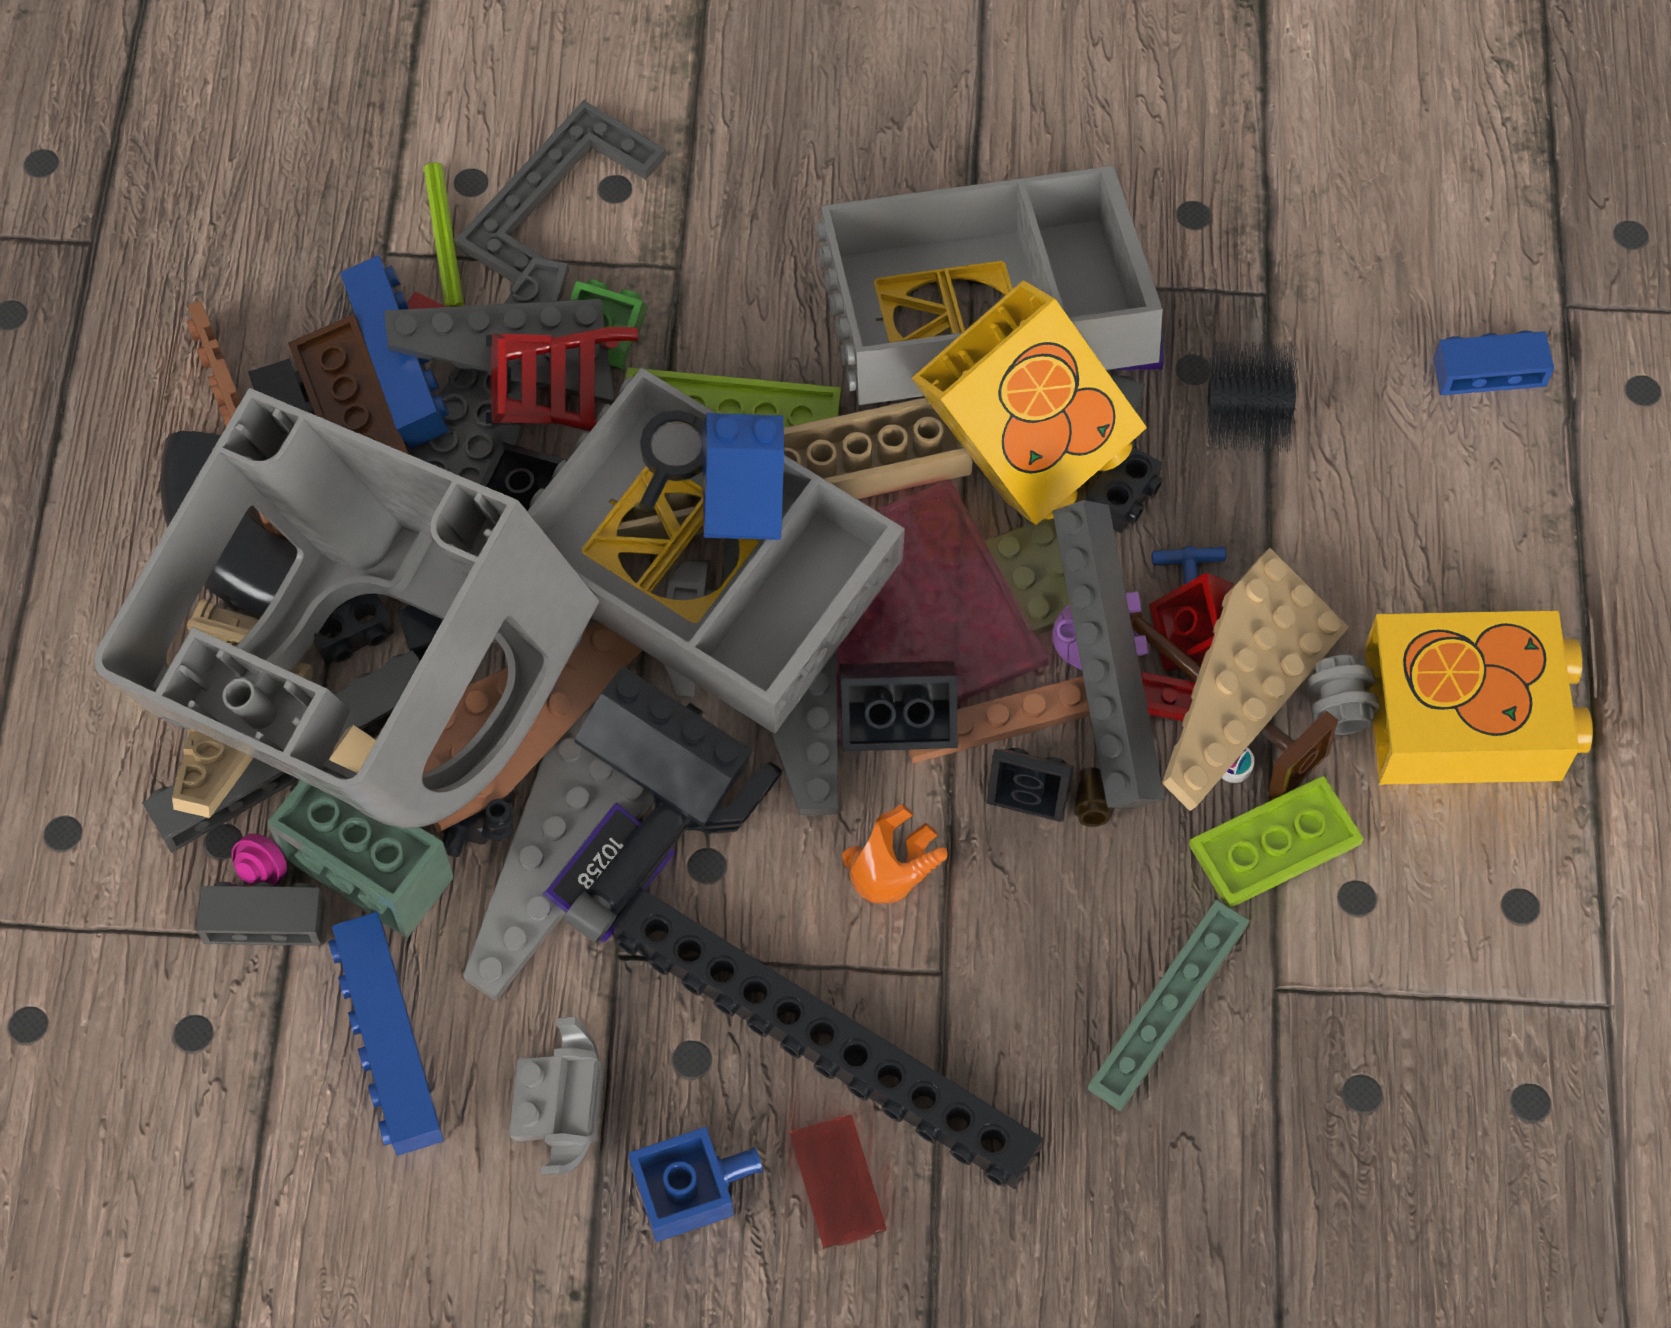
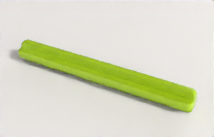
(443, 235)

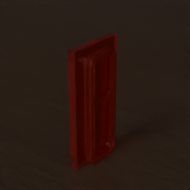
(837, 1182)

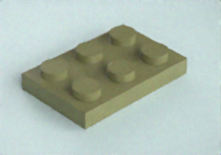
(1033, 571)

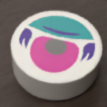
(1241, 768)

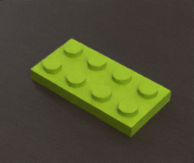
(1275, 842)

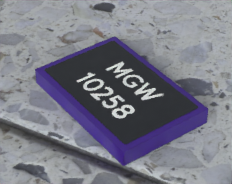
(593, 858)

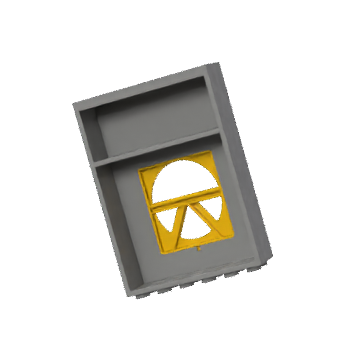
(1051, 230)
(778, 610)

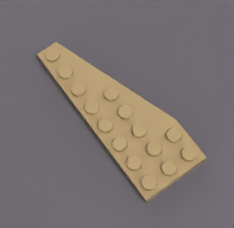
(1259, 655)

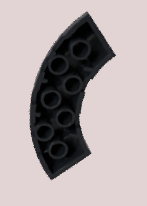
(254, 559)

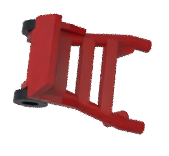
(526, 347)

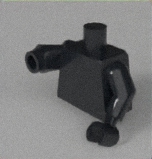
(490, 823)

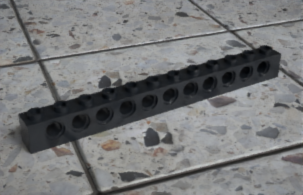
(649, 914)

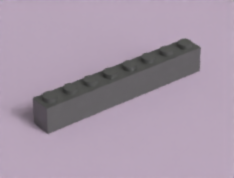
(1108, 655)
(371, 704)

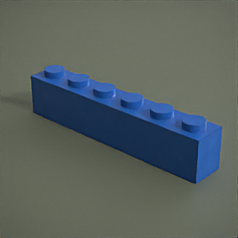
(403, 378)
(386, 1033)

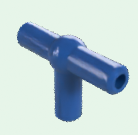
(1189, 557)

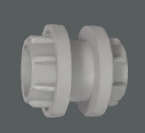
(1342, 687)

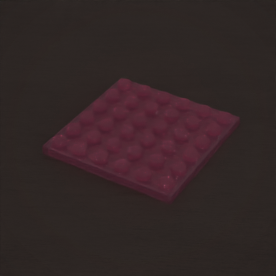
(944, 602)

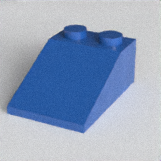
(742, 476)

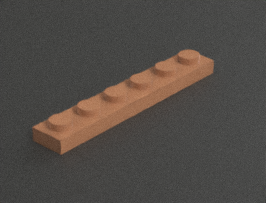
(1015, 716)

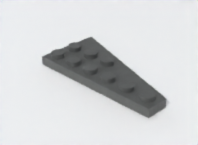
(461, 331)

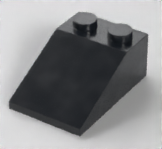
(1029, 783)

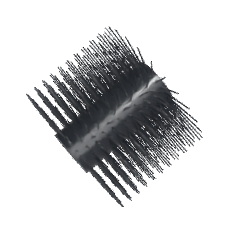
(1251, 396)

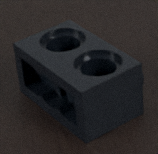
(1132, 492)
(353, 633)

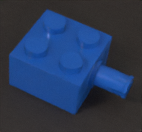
(687, 1183)

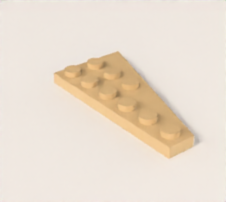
(212, 768)

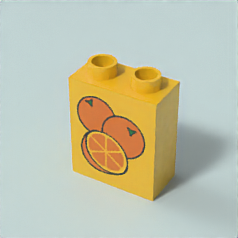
(1030, 403)
(1475, 697)

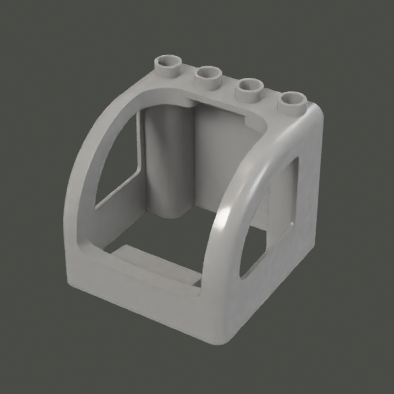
(360, 527)

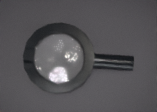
(671, 451)

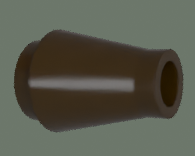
(1091, 799)

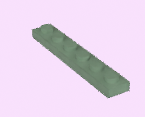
(1168, 1005)

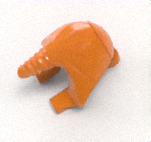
(875, 869)

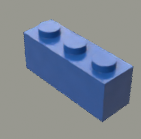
(1493, 362)

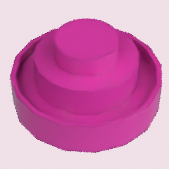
(258, 860)

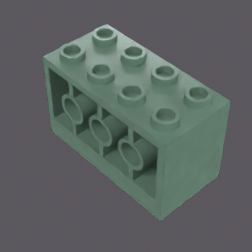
(361, 858)

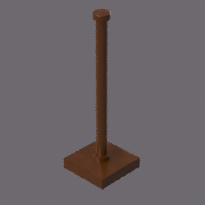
(1299, 755)

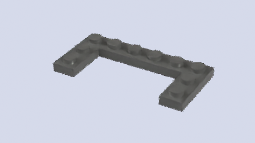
(587, 127)

